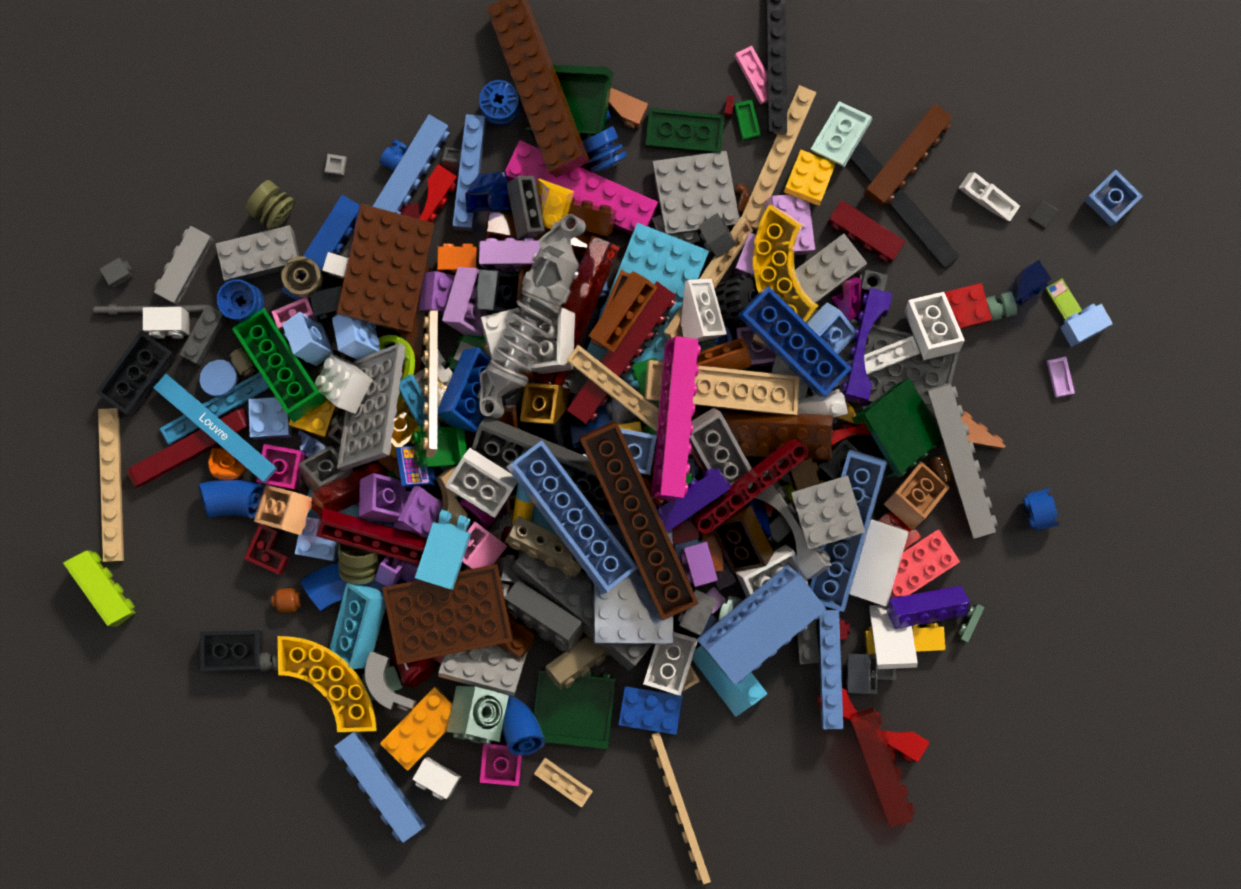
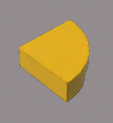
(848, 417)

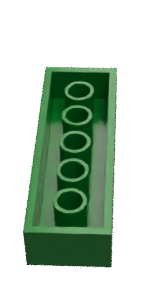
(278, 365)

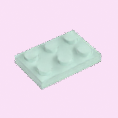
(841, 134)

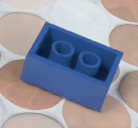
(650, 710)

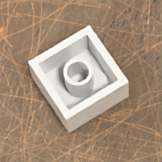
(166, 322)
(436, 778)

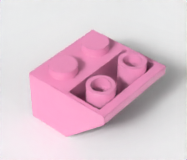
(482, 548)

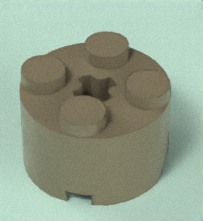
(293, 272)

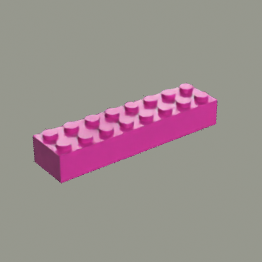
(630, 205)
(674, 419)

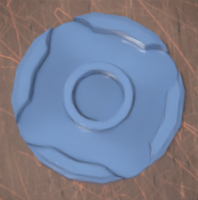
(218, 378)

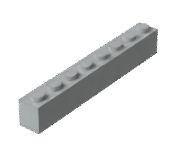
(961, 460)

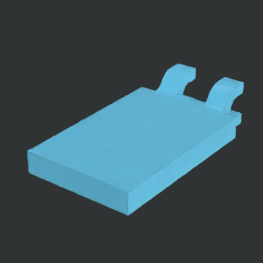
(444, 551)

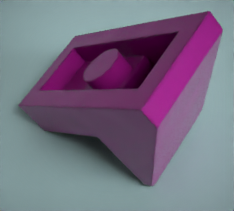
(850, 300)

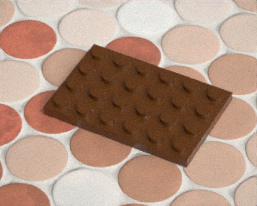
(385, 268)
(442, 621)

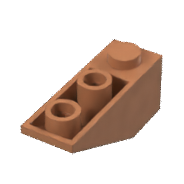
(979, 434)

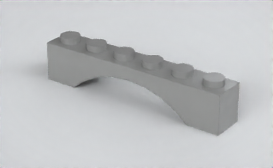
(810, 561)

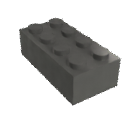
(543, 616)

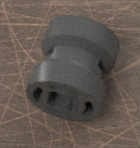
(269, 662)

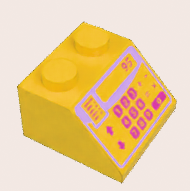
(553, 201)

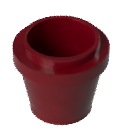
(414, 672)

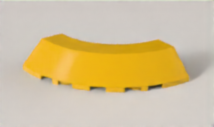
(775, 260)
(332, 678)

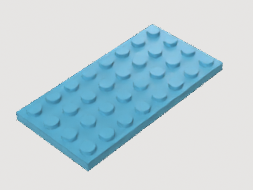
(660, 260)

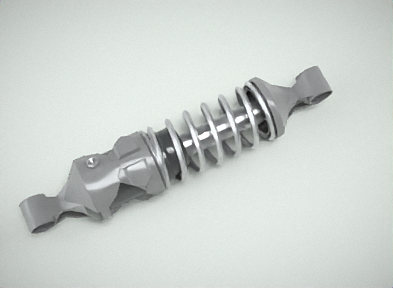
(543, 292)

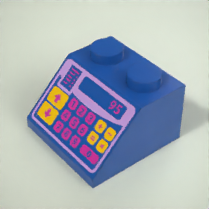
(408, 469)

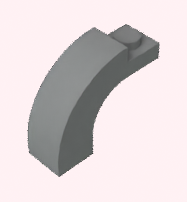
(376, 681)

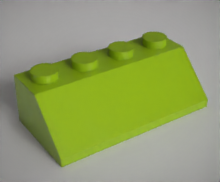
(100, 588)

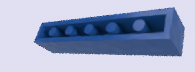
(331, 235)

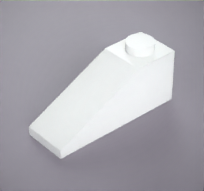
(831, 404)

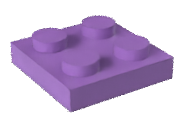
(420, 511)

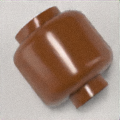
(286, 600)

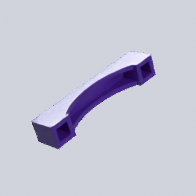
(858, 386)

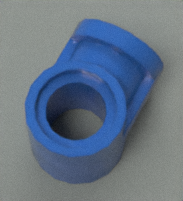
(393, 155)

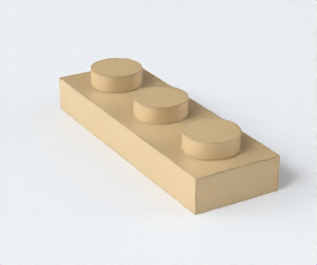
(563, 782)

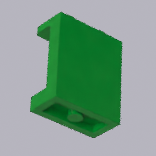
(450, 447)

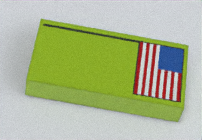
(1063, 299)

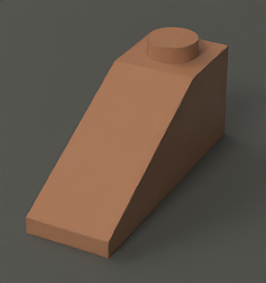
(627, 108)

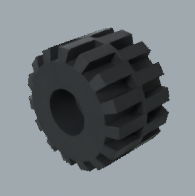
(734, 296)

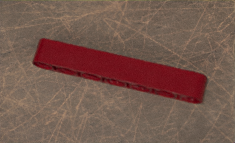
(182, 451)
(754, 476)

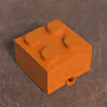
(453, 257)

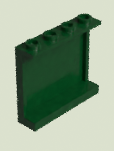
(587, 95)
(901, 426)
(576, 713)

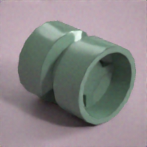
(1002, 306)

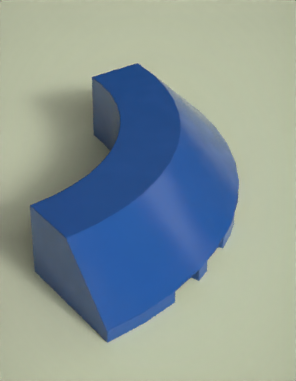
(328, 588)

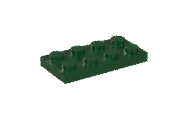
(684, 130)

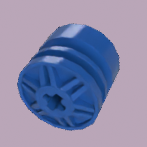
(496, 113)
(603, 150)
(232, 293)

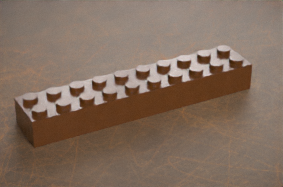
(538, 86)
(764, 433)
(638, 520)

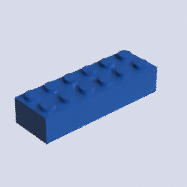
(794, 342)

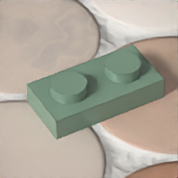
(973, 617)

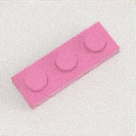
(753, 72)

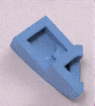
(310, 444)

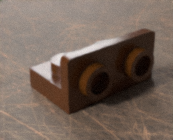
(522, 640)

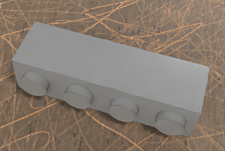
(183, 265)

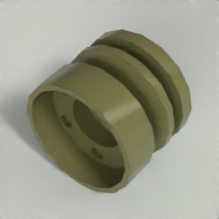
(270, 205)
(357, 564)

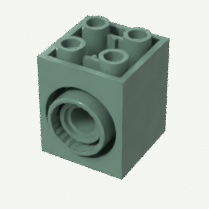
(477, 714)

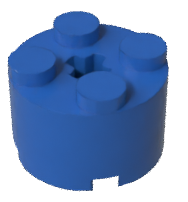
(1041, 509)

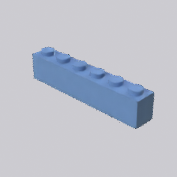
(413, 165)
(469, 169)
(830, 670)

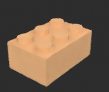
(283, 509)

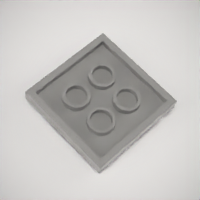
(828, 512)

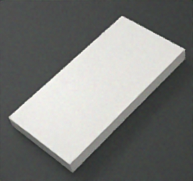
(879, 562)
(892, 646)

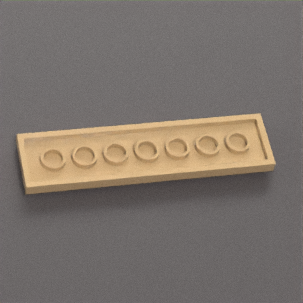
(734, 389)

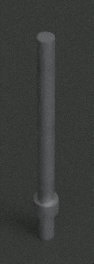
(114, 309)

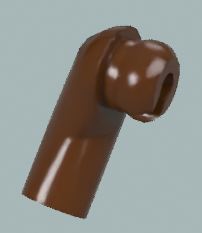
(744, 196)

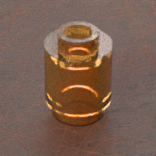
(941, 468)

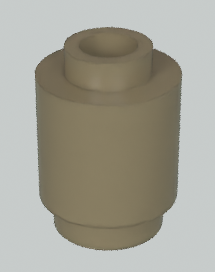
(242, 362)

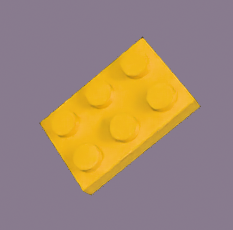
(809, 177)

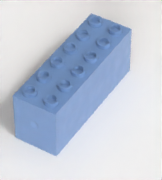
(761, 624)

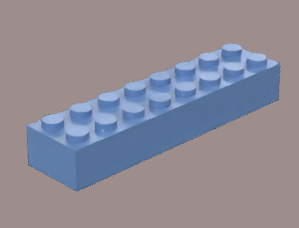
(572, 517)
(835, 583)

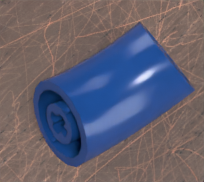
(231, 497)
(521, 729)

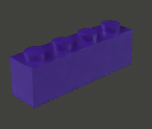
(698, 496)
(928, 607)

